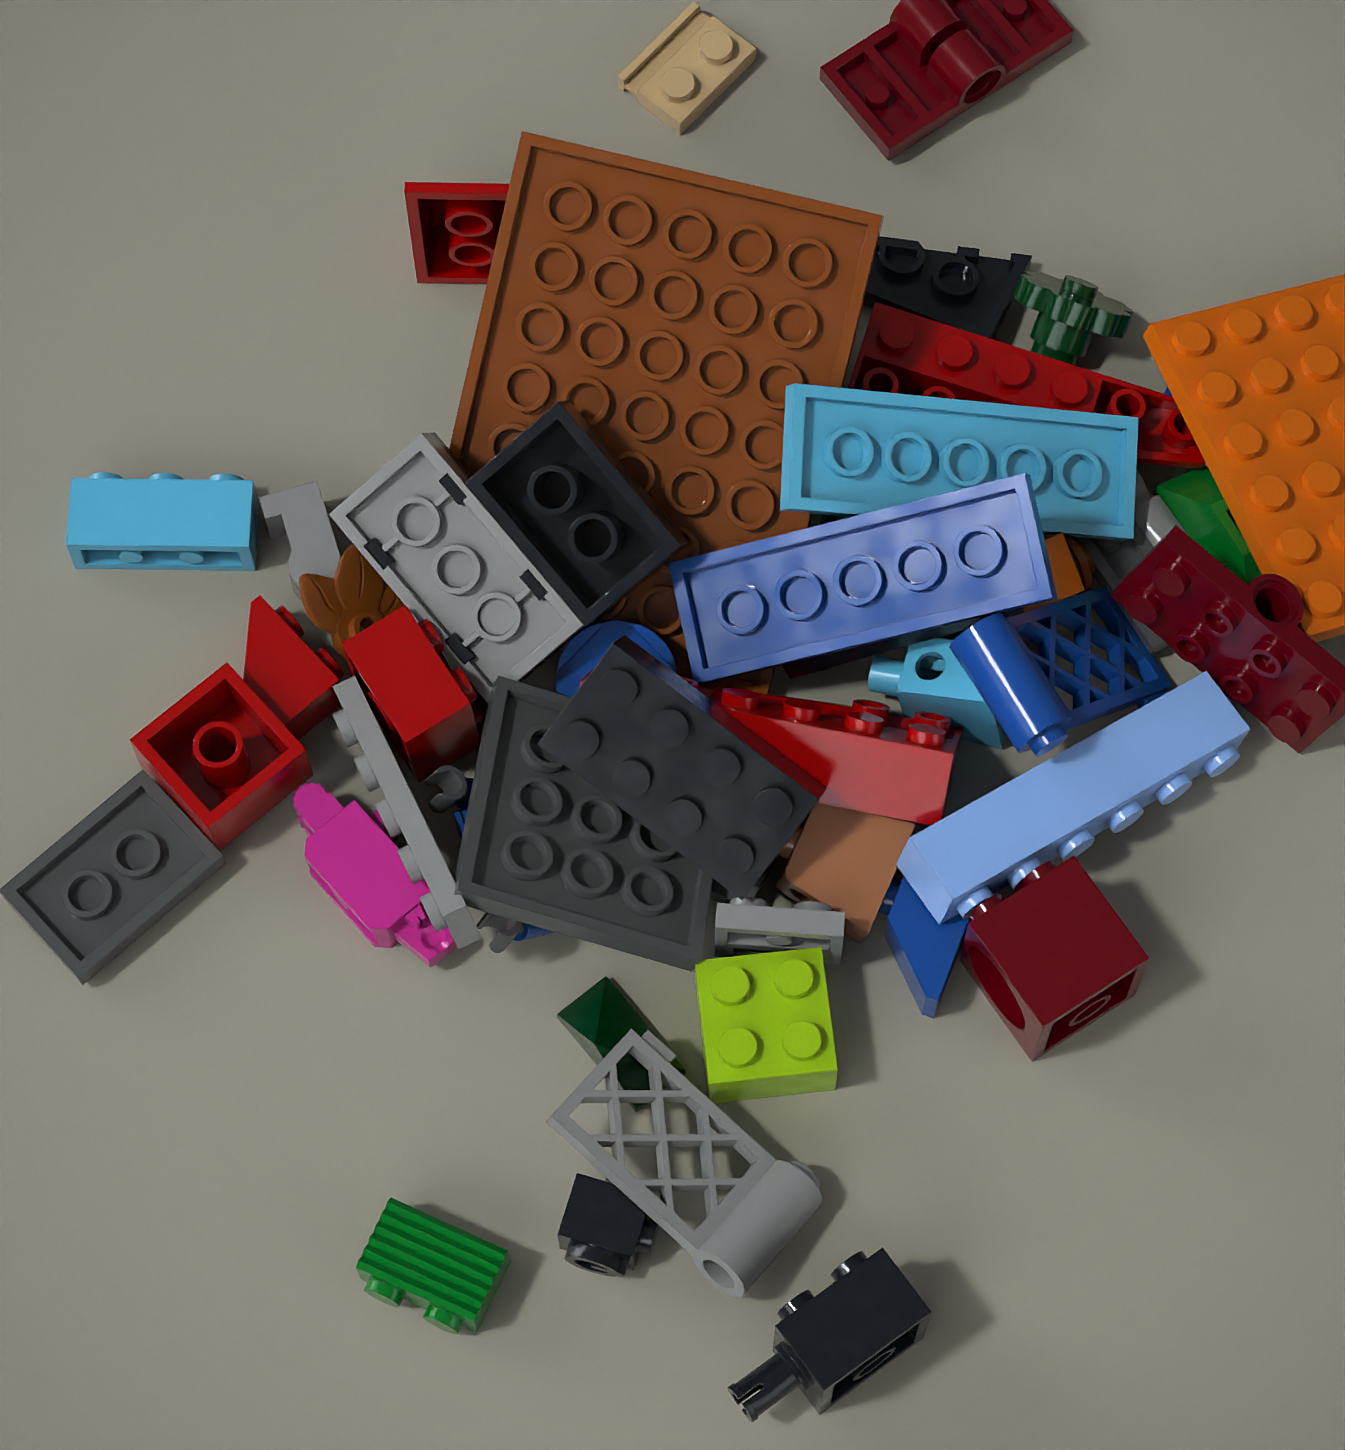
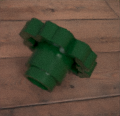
(1069, 314)

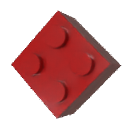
(414, 691)
(222, 756)

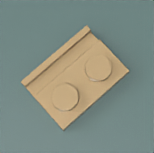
(686, 68)

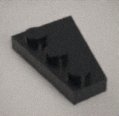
(945, 286)

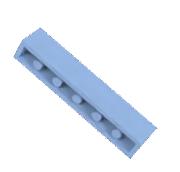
(1073, 798)

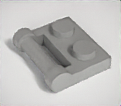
(756, 928)

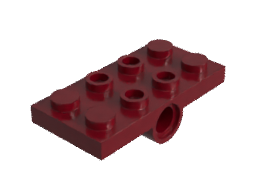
(939, 63)
(1238, 636)

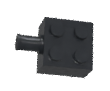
(838, 1336)

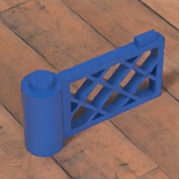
(1022, 683)

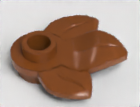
(349, 599)

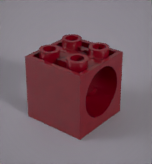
(1052, 956)

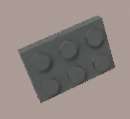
(112, 877)

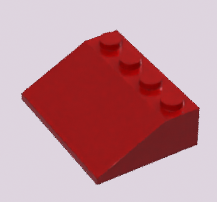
(454, 229)

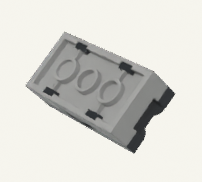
(456, 565)

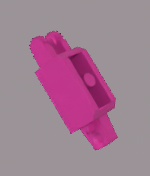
(365, 876)

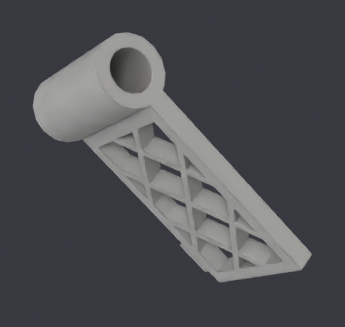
(756, 1214)

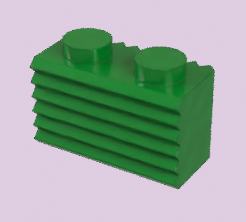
(431, 1267)

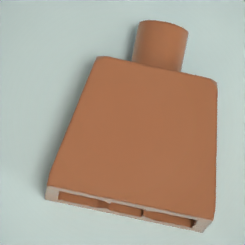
(844, 862)

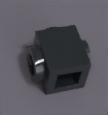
(604, 1228)

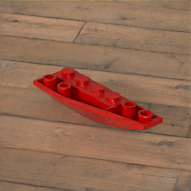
(938, 360)
(855, 751)

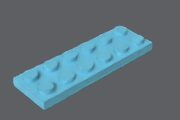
(884, 449)

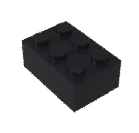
(576, 512)

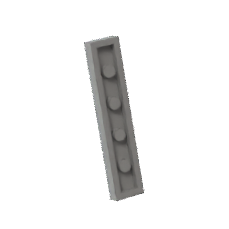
(402, 815)

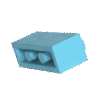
(163, 523)

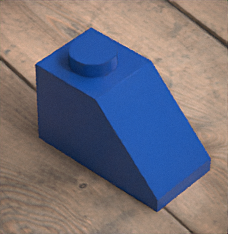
(920, 944)

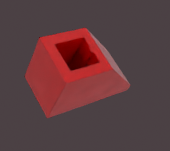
(286, 671)

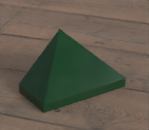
(599, 1022)

